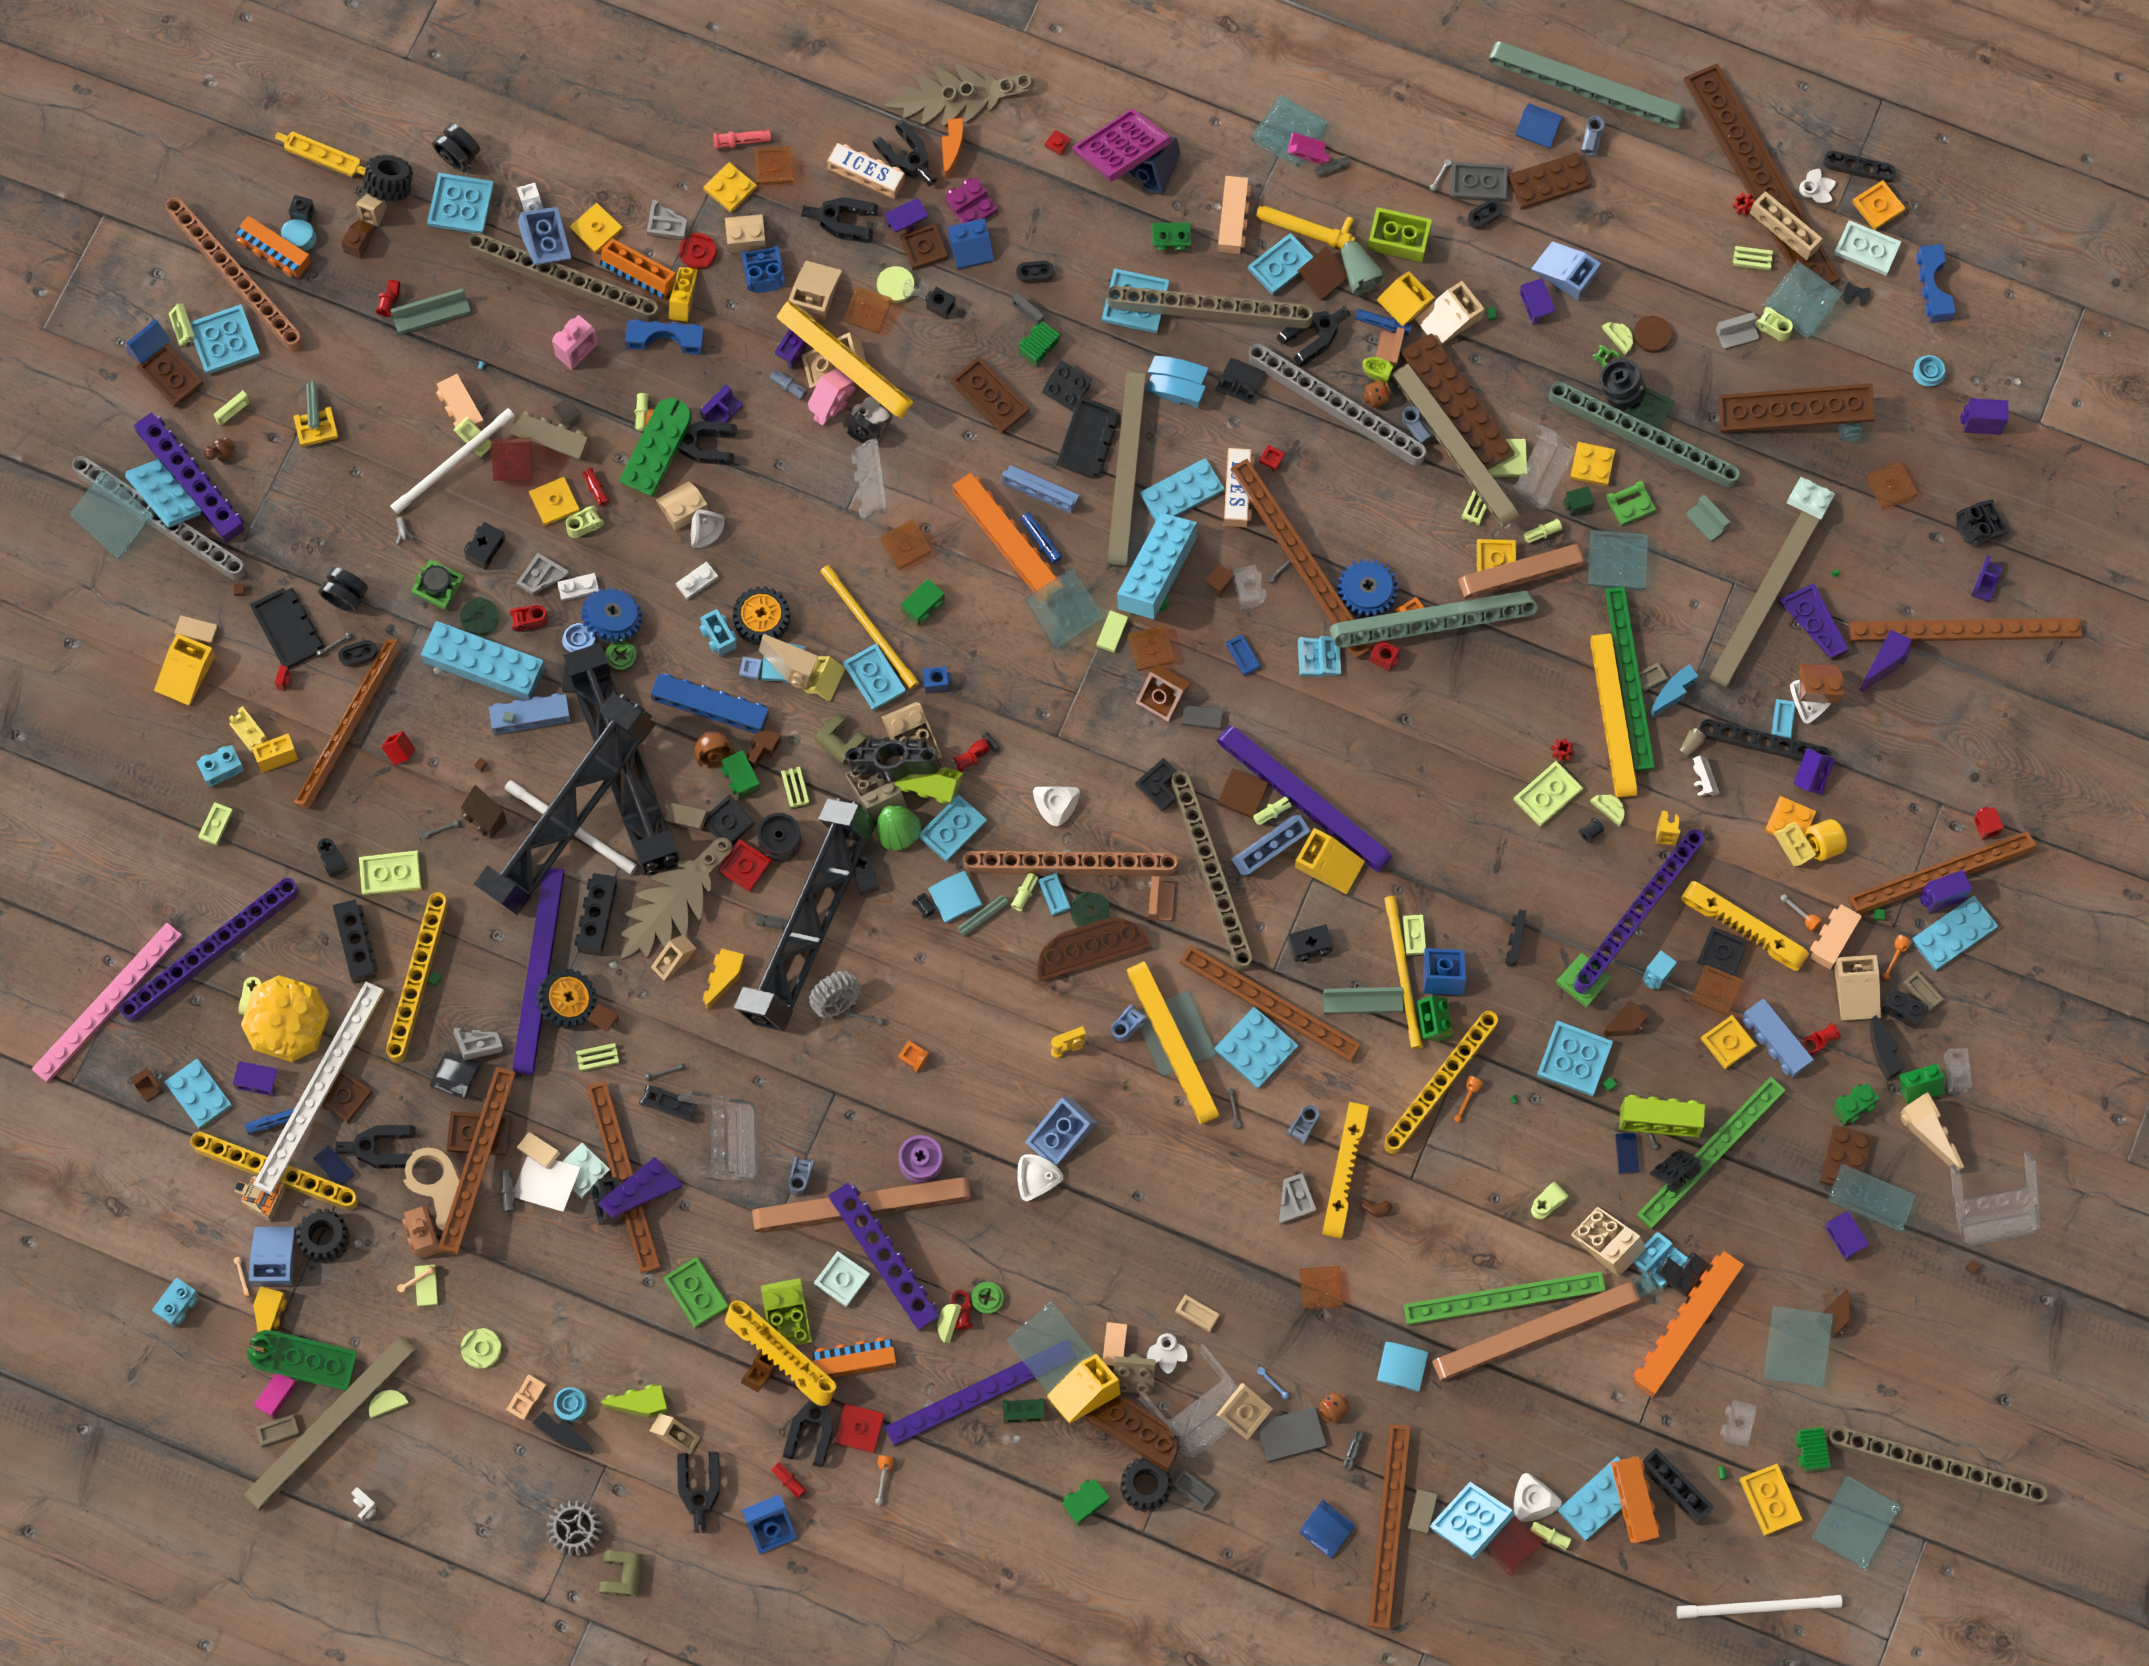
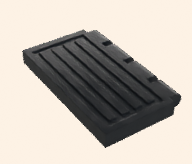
(1086, 438)
(285, 627)

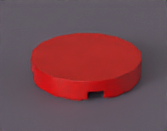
(697, 251)

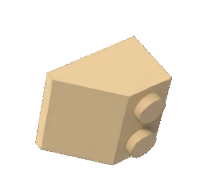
(745, 233)
(681, 504)

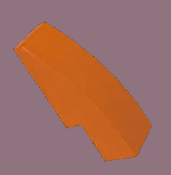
(952, 145)

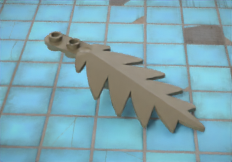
(955, 95)
(671, 901)

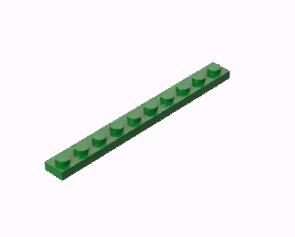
(1629, 679)

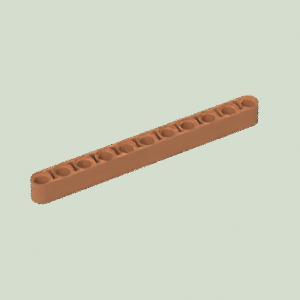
(231, 266)
(1061, 858)
(879, 1201)
(1536, 1331)

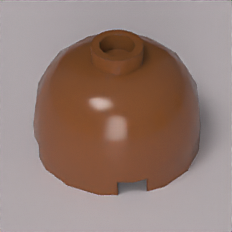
(712, 748)

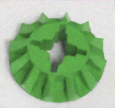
(619, 647)
(982, 1290)

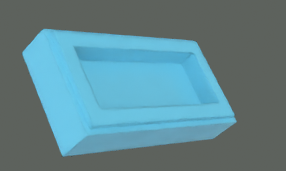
(1783, 718)
(1054, 894)

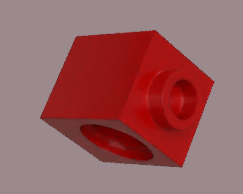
(1383, 647)
(1988, 822)

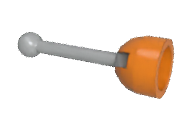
(1812, 921)
(885, 1463)

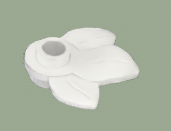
(1819, 186)
(872, 410)
(1169, 1355)

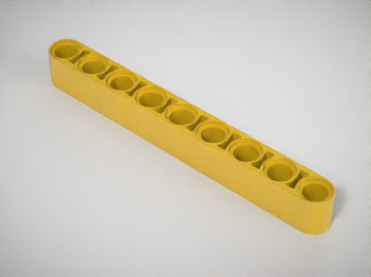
(845, 359)
(1613, 715)
(419, 986)
(1172, 1043)
(1436, 1090)
(249, 1157)

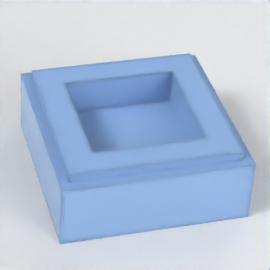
(750, 668)

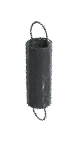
(992, 743)

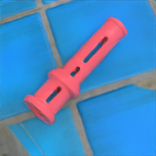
(732, 139)

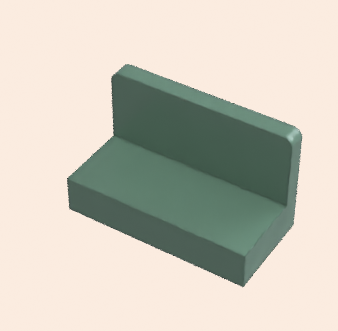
(1708, 518)

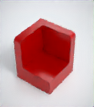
(398, 747)

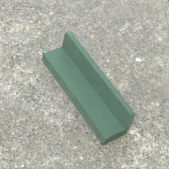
(430, 311)
(1363, 1000)

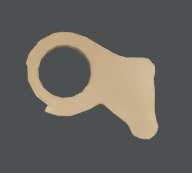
(442, 1191)

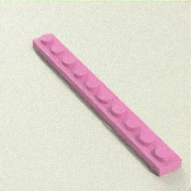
(106, 1003)

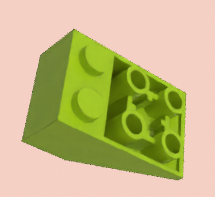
(940, 785)
(787, 1310)

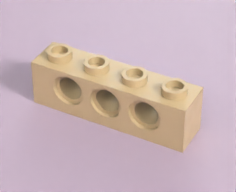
(1786, 225)

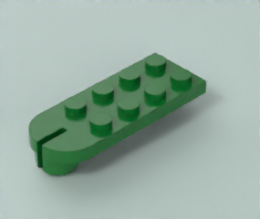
(657, 446)
(302, 1359)

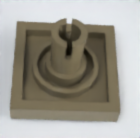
(1135, 1373)

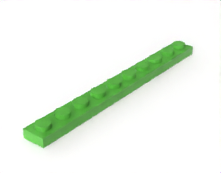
(1714, 1149)
(1504, 1298)

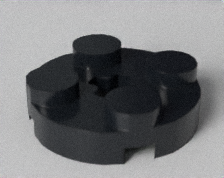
(861, 428)

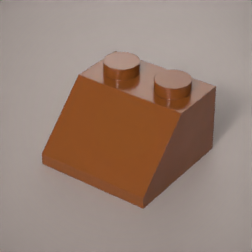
(1820, 683)
(1162, 692)

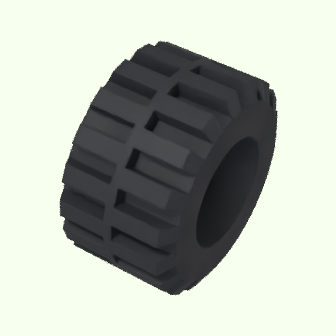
(388, 178)
(316, 1221)
(1141, 1501)

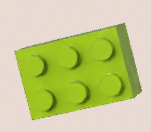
(1399, 234)

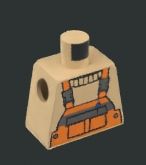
(260, 1201)

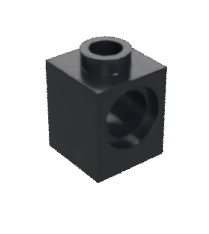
(301, 208)
(943, 309)

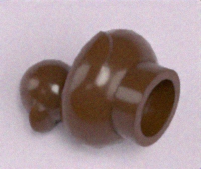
(220, 448)

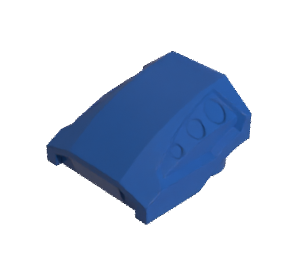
(763, 270)
(1326, 1529)

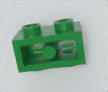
(1170, 233)
(1435, 1018)
(1859, 1101)

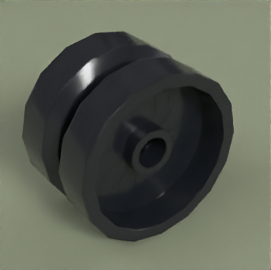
(456, 146)
(1622, 383)
(343, 589)
(780, 826)

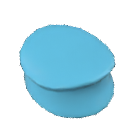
(299, 234)
(1929, 370)
(570, 1404)

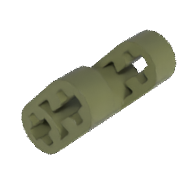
(831, 742)
(630, 1574)

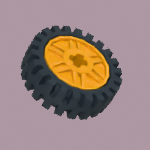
(754, 604)
(553, 1001)

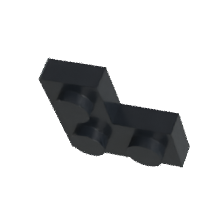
(1153, 785)
(1685, 1277)

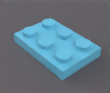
(1280, 264)
(874, 677)
(952, 828)
(198, 1094)

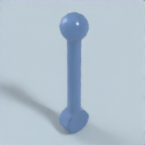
(1261, 1372)

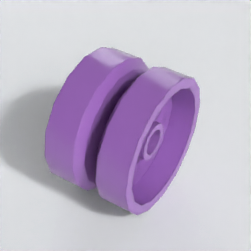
(920, 1148)

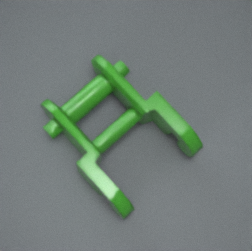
(1608, 353)

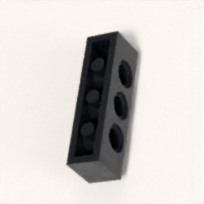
(598, 884)
(358, 970)
(1677, 1486)

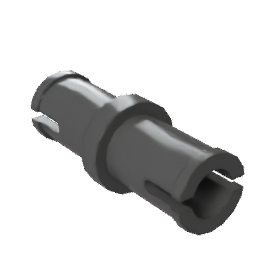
(507, 1191)

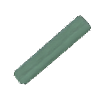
(312, 405)
(983, 915)

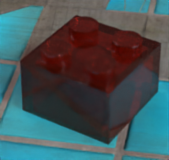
(512, 459)
(1512, 1545)

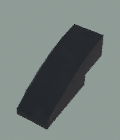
(1884, 1049)
(561, 1433)

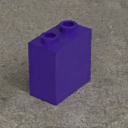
(1985, 416)
(1945, 891)

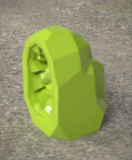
(1378, 369)

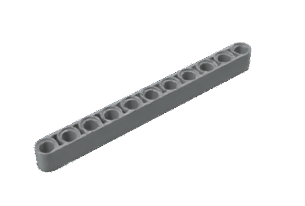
(1341, 413)
(180, 534)

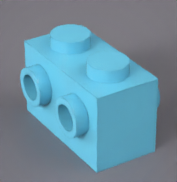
(720, 637)
(220, 765)
(175, 1303)

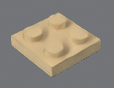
(1244, 1411)

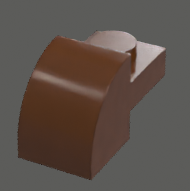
(764, 743)
(759, 1372)

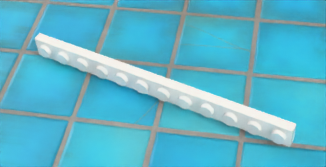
(318, 1088)

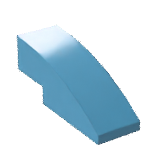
(1179, 369)
(1176, 389)
(1674, 690)

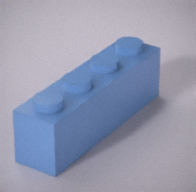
(530, 713)
(1270, 844)
(1777, 1038)

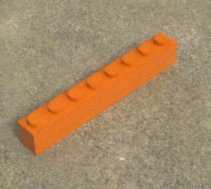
(1003, 532)
(1687, 1324)

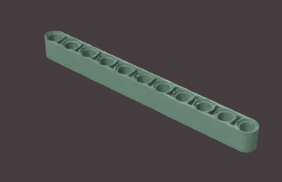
(1587, 85)
(1649, 442)
(1433, 619)

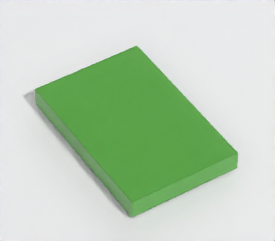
(695, 1292)

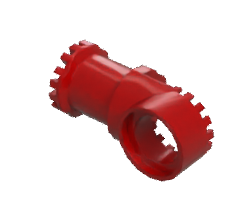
(388, 298)
(970, 757)
(1821, 1038)
(964, 1317)

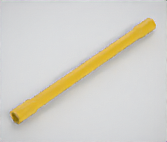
(904, 672)
(1414, 1031)

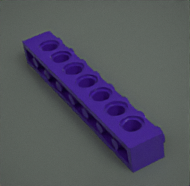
(225, 528)
(919, 1318)

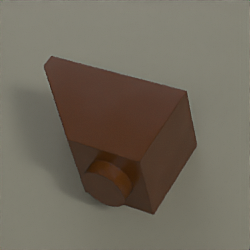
(358, 238)
(1627, 1022)
(1841, 1312)

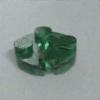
(479, 606)
(1090, 900)

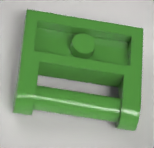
(1633, 509)

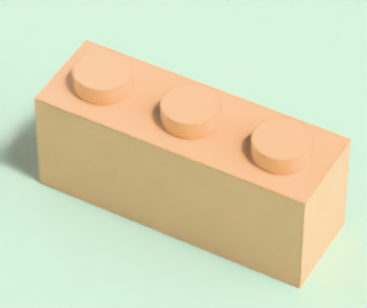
(458, 401)
(1834, 936)

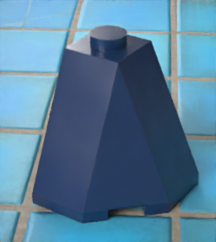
(1157, 170)

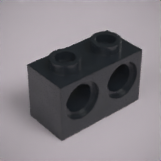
(599, 1190)

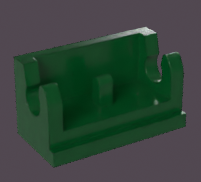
(1023, 1411)

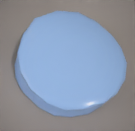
(577, 637)

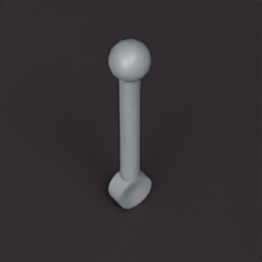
(1447, 163)

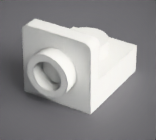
(529, 197)
(363, 1500)

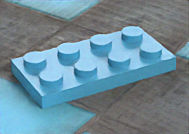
(1182, 490)
(163, 493)
(1954, 933)
(1593, 1504)

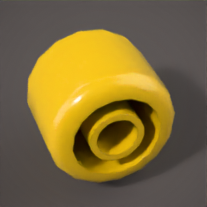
(1826, 839)

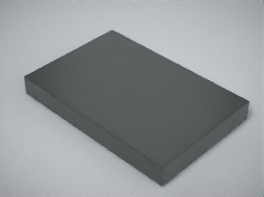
(1479, 181)
(1291, 1434)

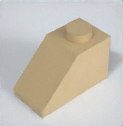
(371, 209)
(673, 956)
(674, 1433)

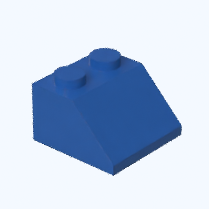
(970, 243)
(1444, 971)
(769, 1524)

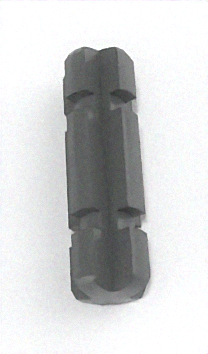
(1332, 166)
(771, 921)
(1353, 1450)

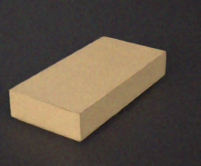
(196, 629)
(538, 1150)
(1197, 1313)

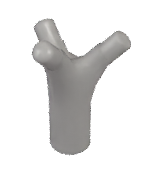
(403, 532)

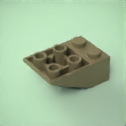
(874, 792)

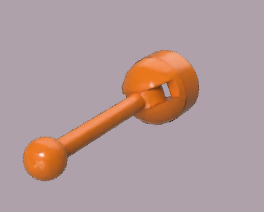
(1901, 944)
(1473, 1085)

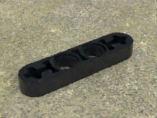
(1860, 163)

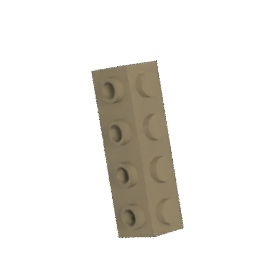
(550, 436)

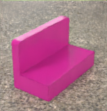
(1308, 148)
(275, 1395)

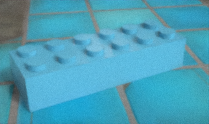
(1157, 565)
(483, 661)

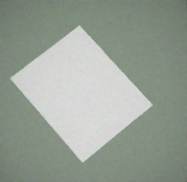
(546, 1186)

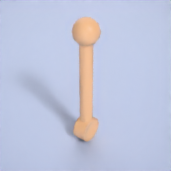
(237, 1261)
(402, 1288)

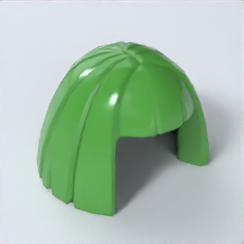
(897, 827)

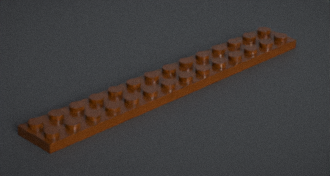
(1750, 157)

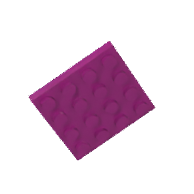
(1121, 144)

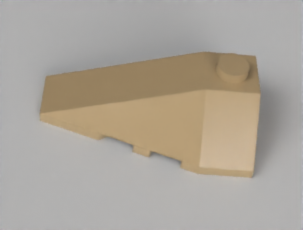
(1923, 1121)

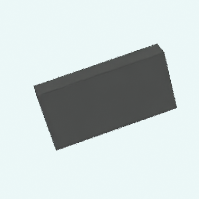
(1027, 309)
(1202, 717)
(1193, 1489)

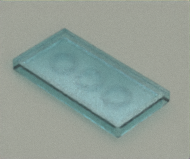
(1871, 1198)

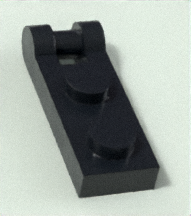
(1515, 939)
(668, 1103)

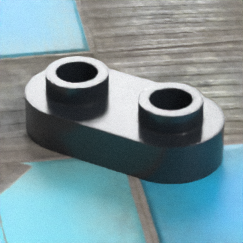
(1483, 214)
(1034, 270)
(357, 652)

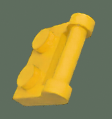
(325, 432)
(1068, 1041)

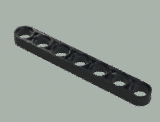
(1756, 736)

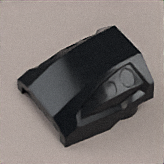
(1980, 523)
(455, 1074)

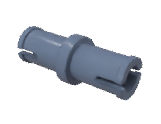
(787, 384)

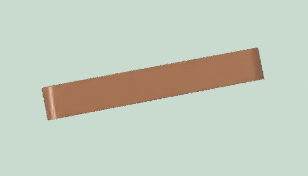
(1522, 571)

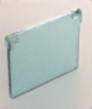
(111, 514)
(1190, 1028)
(1049, 1346)
(1798, 1346)
(1855, 1522)

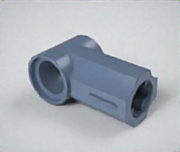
(1592, 136)
(1417, 426)

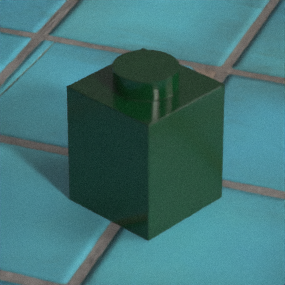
(1578, 501)

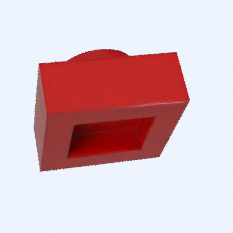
(1057, 142)
(1271, 457)
(283, 678)

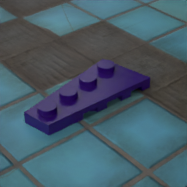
(1813, 616)
(643, 1186)

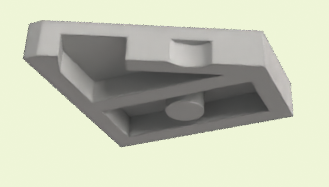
(665, 223)
(541, 574)
(477, 1043)
(1295, 1199)

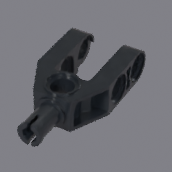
(917, 155)
(843, 230)
(1326, 334)
(708, 429)
(378, 1161)
(798, 1421)
(689, 1497)

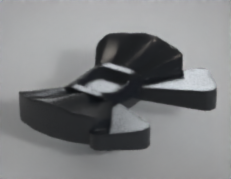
(1851, 291)

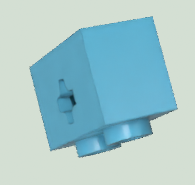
(1658, 971)

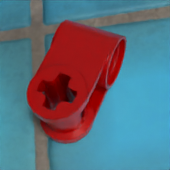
(527, 618)

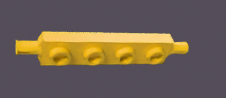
(321, 154)

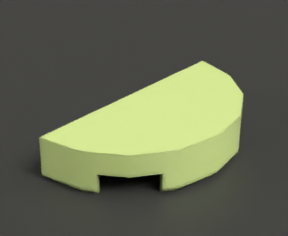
(1620, 335)
(1610, 807)
(947, 1321)
(386, 1402)

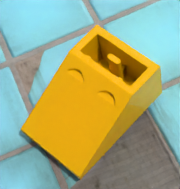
(184, 669)
(1329, 861)
(1085, 1389)

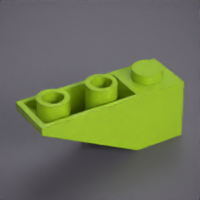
(641, 1403)

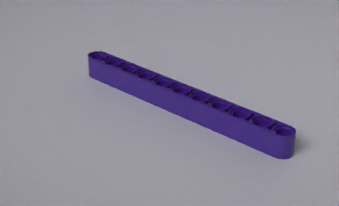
(1304, 798)
(1633, 917)
(205, 959)
(538, 970)

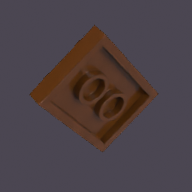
(170, 375)
(462, 1130)
(1845, 1148)

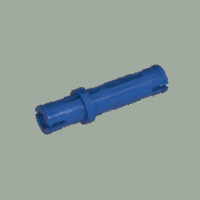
(1381, 321)
(1045, 543)
(252, 1127)

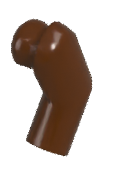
(1377, 1210)

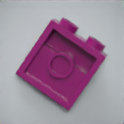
(970, 201)

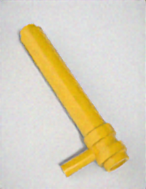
(1333, 238)

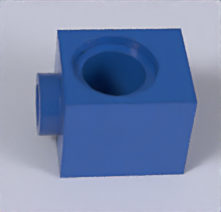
(931, 686)

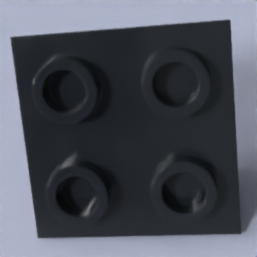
(1240, 380)
(1066, 385)
(1676, 1168)

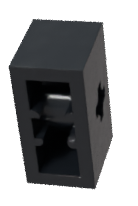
(484, 555)
(1318, 936)
(1904, 1008)

